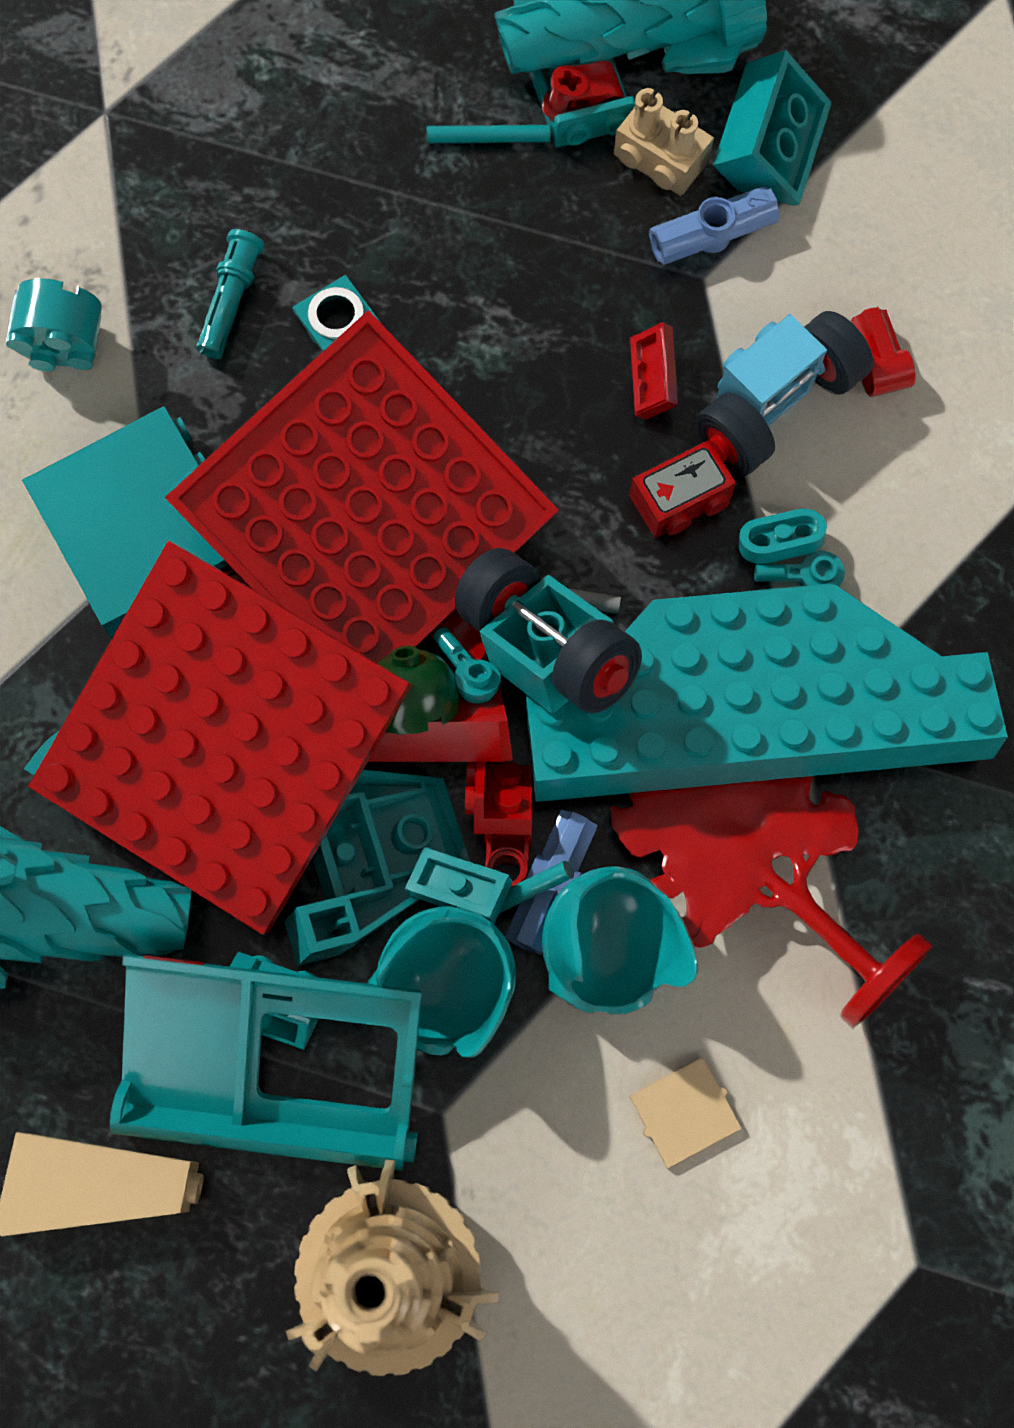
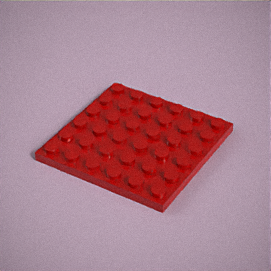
(361, 495)
(219, 736)

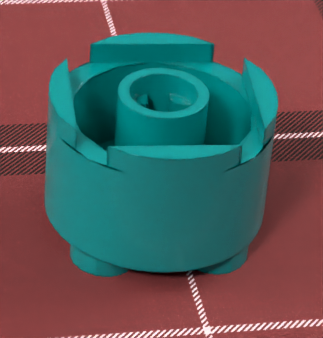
(54, 325)

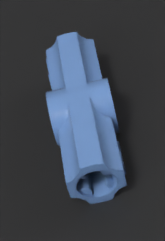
(693, 234)
(567, 842)

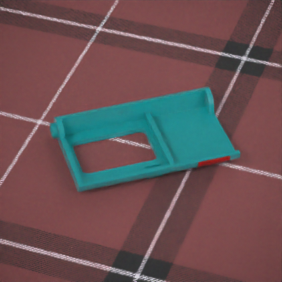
(197, 1063)

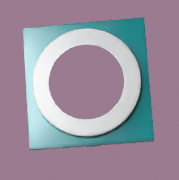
(307, 310)

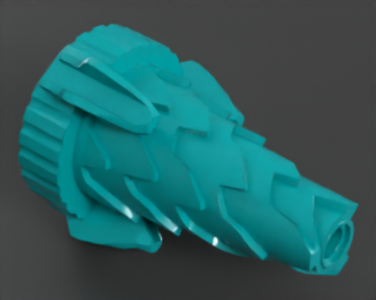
(694, 33)
(81, 909)

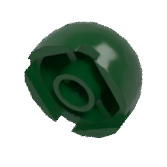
(430, 696)

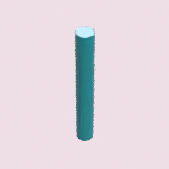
(488, 134)
(538, 884)

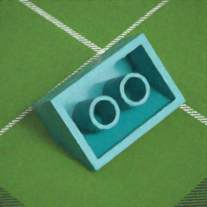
(773, 128)

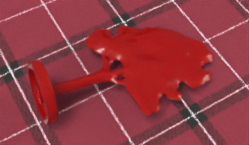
(722, 851)

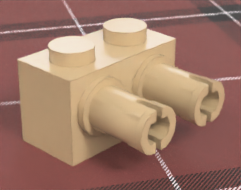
(663, 143)

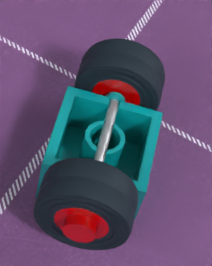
(546, 635)

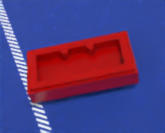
(654, 371)

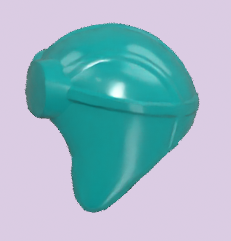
(615, 942)
(462, 973)

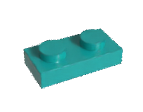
(458, 884)

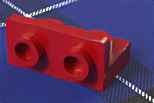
(499, 798)

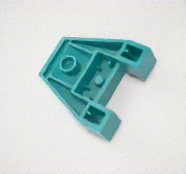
(370, 859)

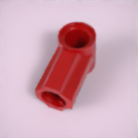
(892, 367)

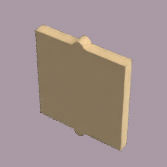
(685, 1112)

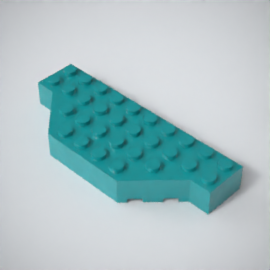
(768, 693)

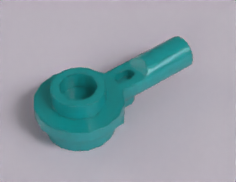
(816, 569)
(475, 679)

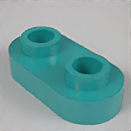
(780, 536)

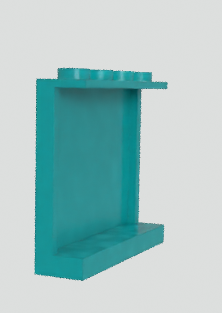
(113, 511)

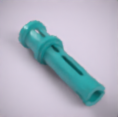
(234, 276)

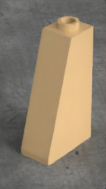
(80, 1184)

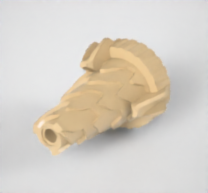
(419, 1254)

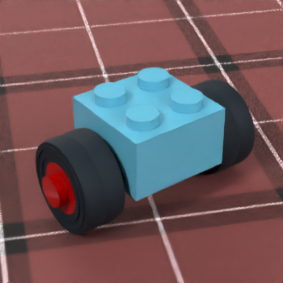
(773, 377)

